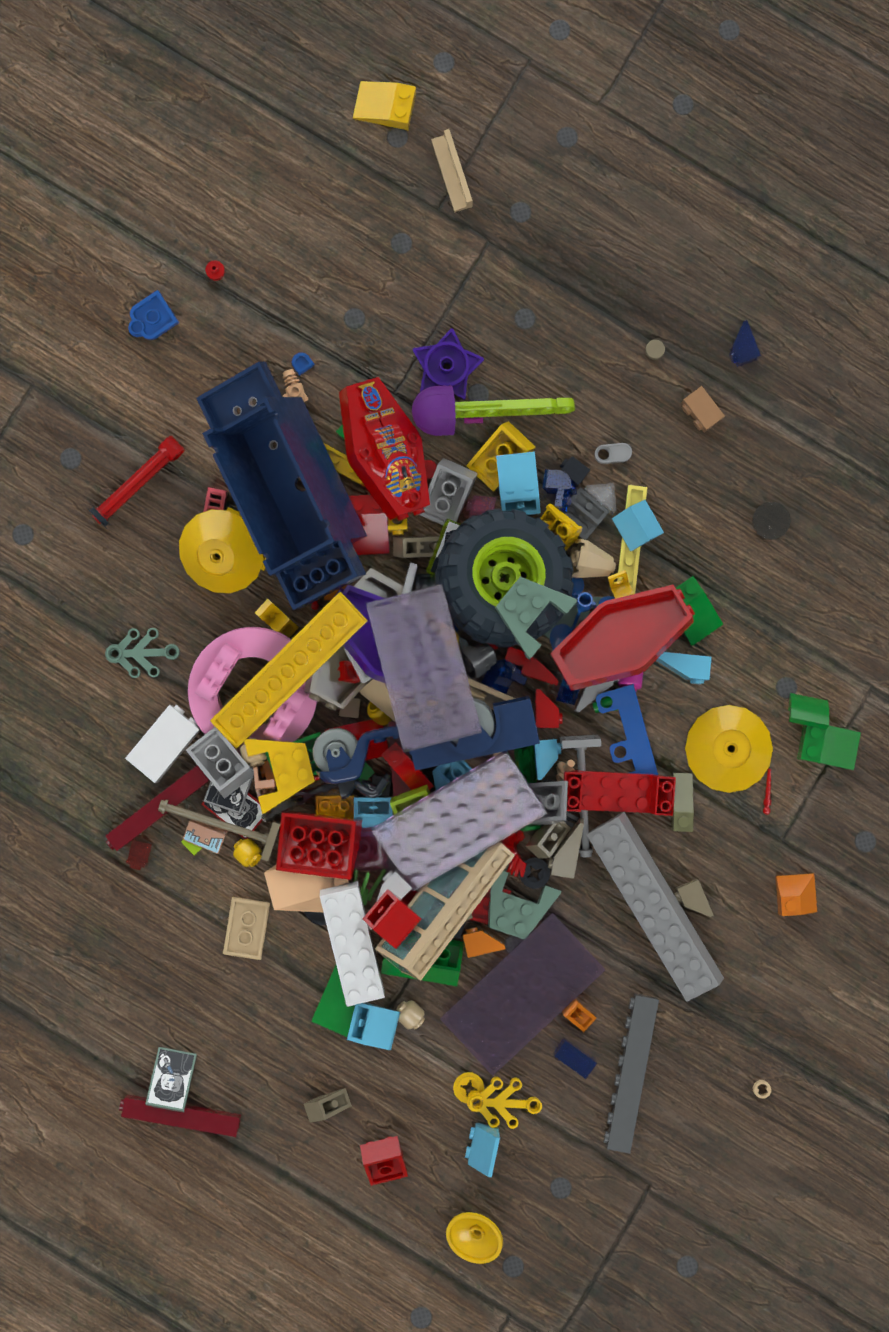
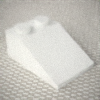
(396, 883)

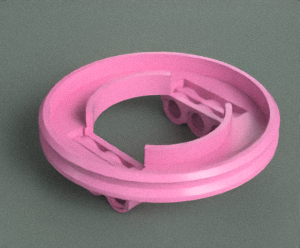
(216, 664)

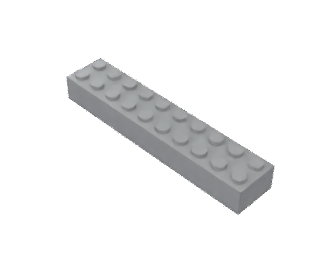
(655, 907)

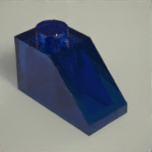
(744, 346)

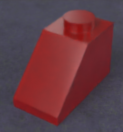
(546, 712)

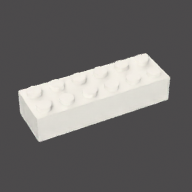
(352, 943)

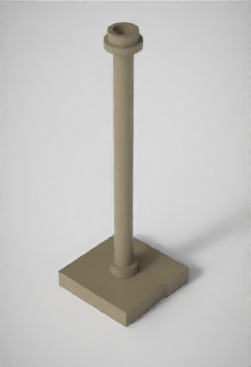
(267, 839)

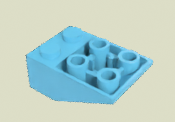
(518, 482)

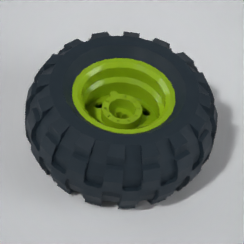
(497, 537)

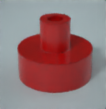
(216, 274)

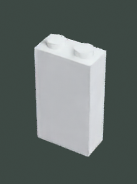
(163, 743)

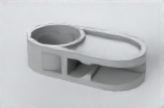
(617, 453)

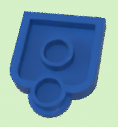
(151, 317)

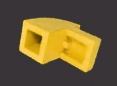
(276, 619)

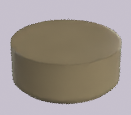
(655, 349)

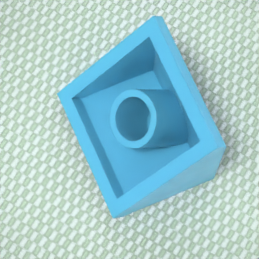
(637, 525)

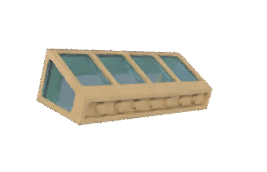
(444, 908)

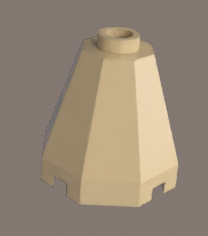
(590, 560)

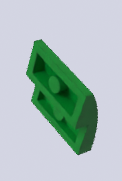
(808, 711)

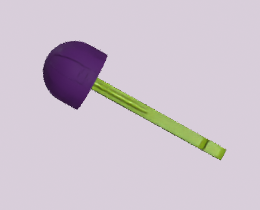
(436, 409)

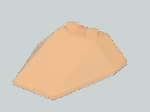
(298, 891)

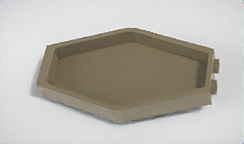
(324, 682)

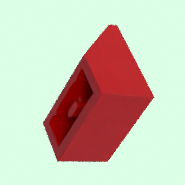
(392, 918)

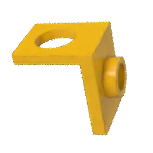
(397, 529)
(622, 587)

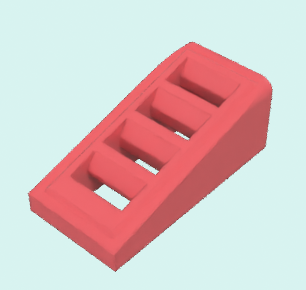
(212, 491)

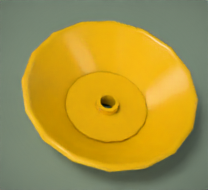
(222, 534)
(709, 753)

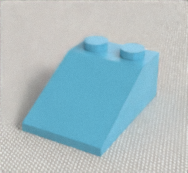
(689, 667)
(483, 1148)

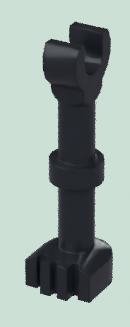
(324, 788)

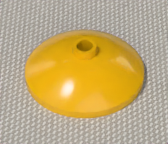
(474, 1238)

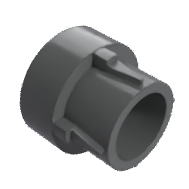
(478, 659)

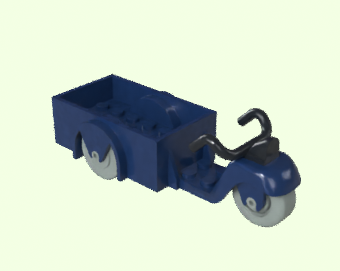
(343, 757)

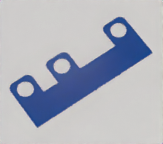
(637, 741)

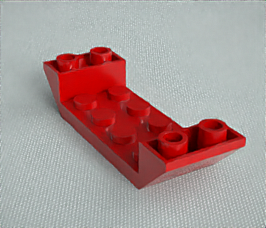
(620, 792)

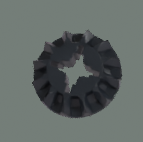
(544, 874)

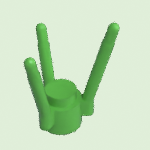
(364, 891)

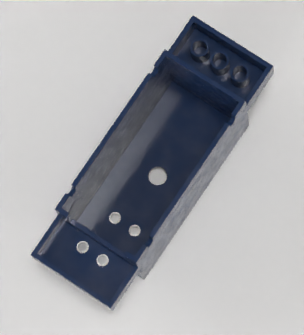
(299, 532)

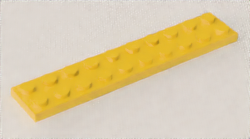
(288, 670)

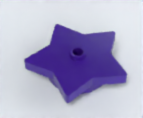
(449, 352)

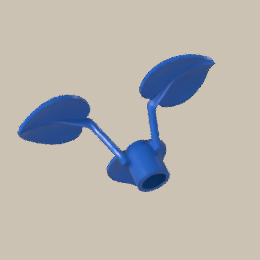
(583, 604)

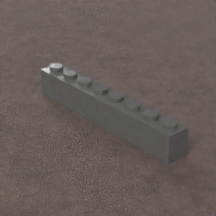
(632, 1073)

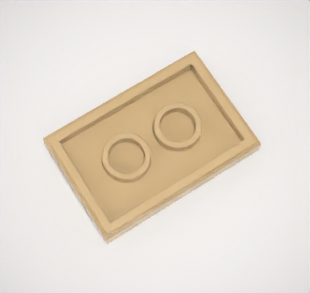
(246, 928)

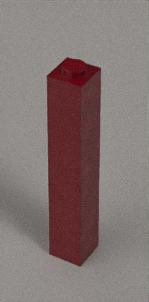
(149, 814)
(192, 1118)

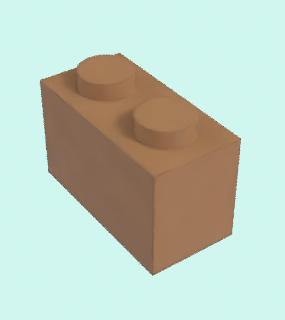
(702, 409)

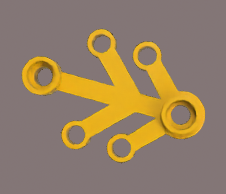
(501, 1102)

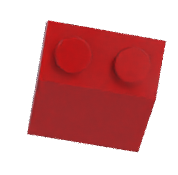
(383, 1160)

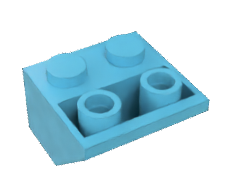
(372, 810)
(373, 1025)

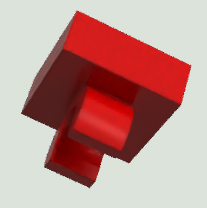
(347, 672)

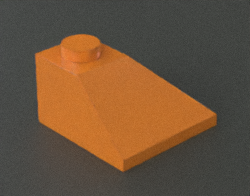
(796, 894)

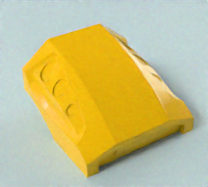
(561, 525)

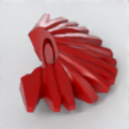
(516, 864)

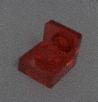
(139, 854)

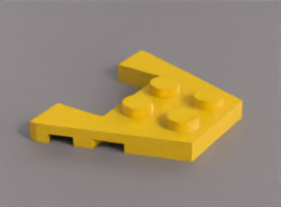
(289, 766)

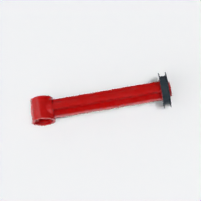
(168, 451)

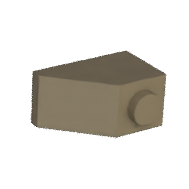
(547, 839)
(693, 897)
(327, 1105)

